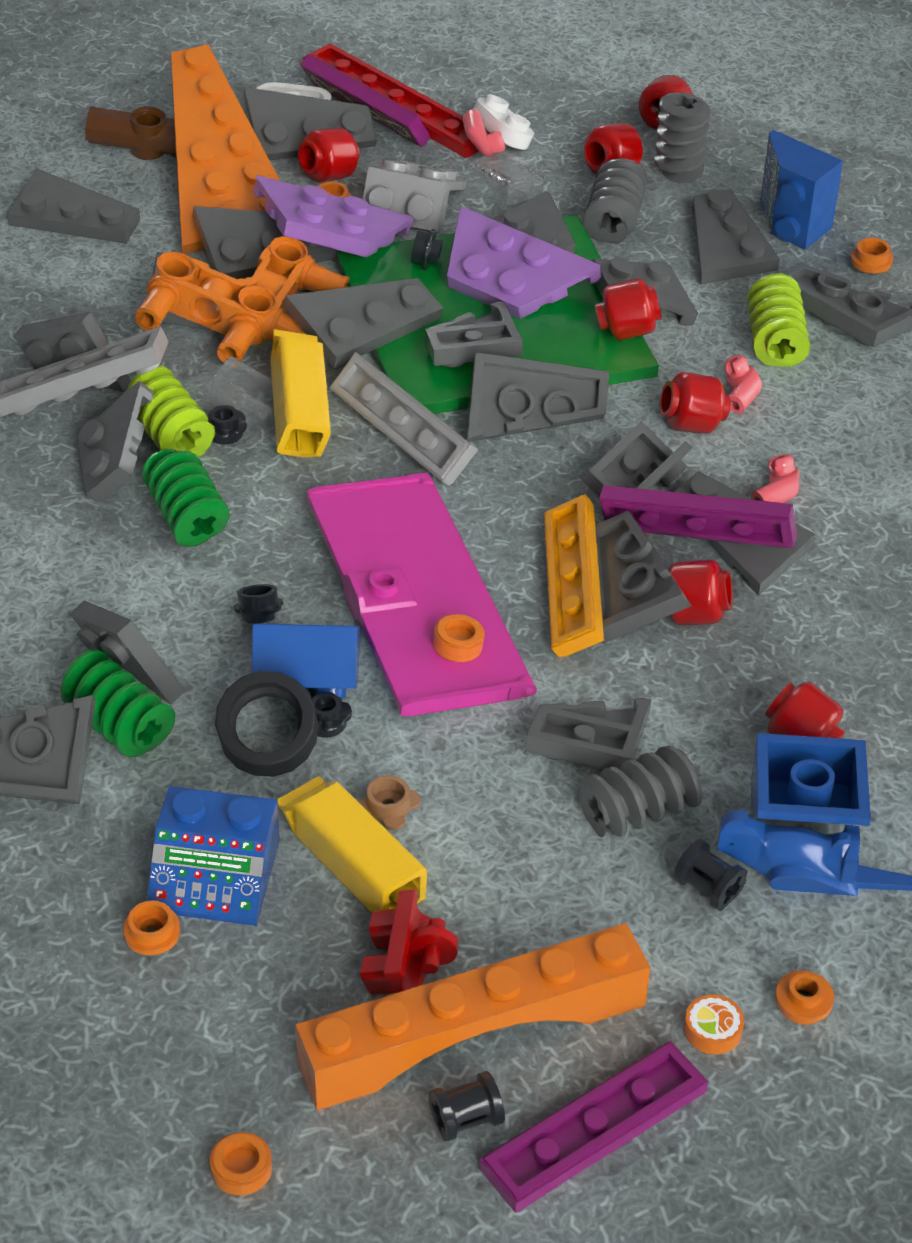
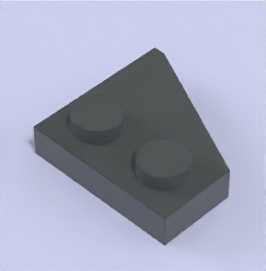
(541, 220)
(668, 287)
(64, 338)
(459, 340)
(111, 443)
(126, 646)
(588, 732)

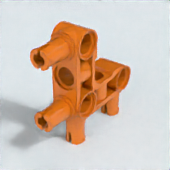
(234, 307)

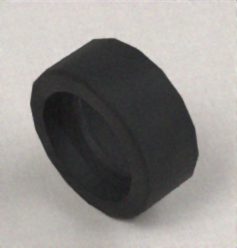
(266, 685)

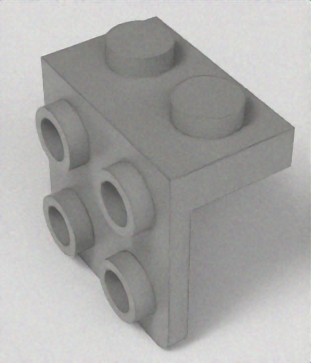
(405, 190)

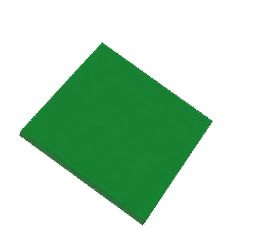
(556, 333)

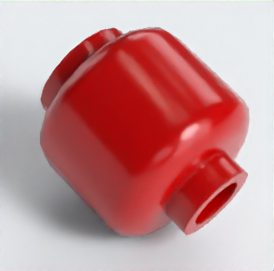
(651, 96)
(610, 143)
(328, 154)
(629, 309)
(694, 403)
(705, 588)
(805, 712)

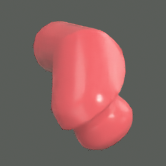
(477, 134)
(743, 382)
(782, 481)

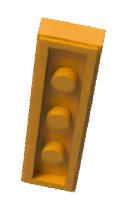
(573, 577)

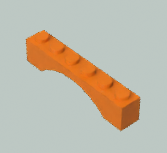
(376, 1041)

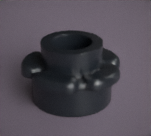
(426, 248)
(228, 424)
(258, 603)
(331, 714)

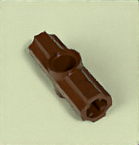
(143, 131)

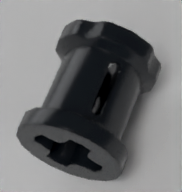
(710, 874)
(467, 1106)

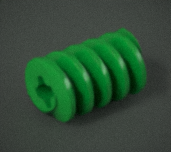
(185, 496)
(124, 707)

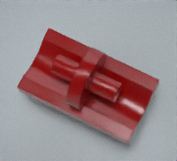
(413, 943)

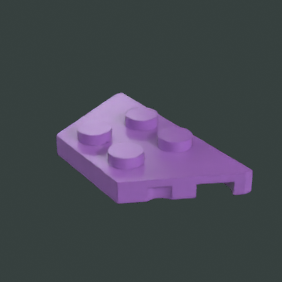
(330, 220)
(511, 266)

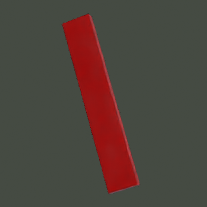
(441, 122)

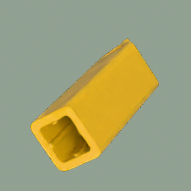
(299, 394)
(352, 844)

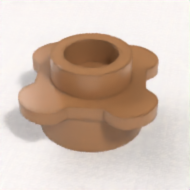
(392, 790)

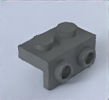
(638, 463)

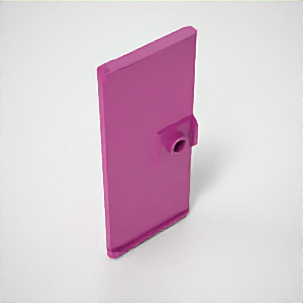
(402, 575)

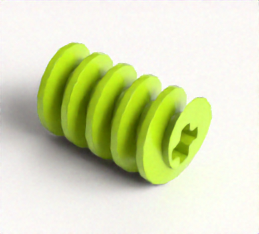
(778, 321)
(172, 415)

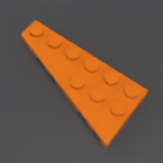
(214, 143)

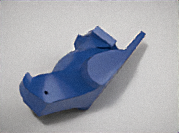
(804, 858)

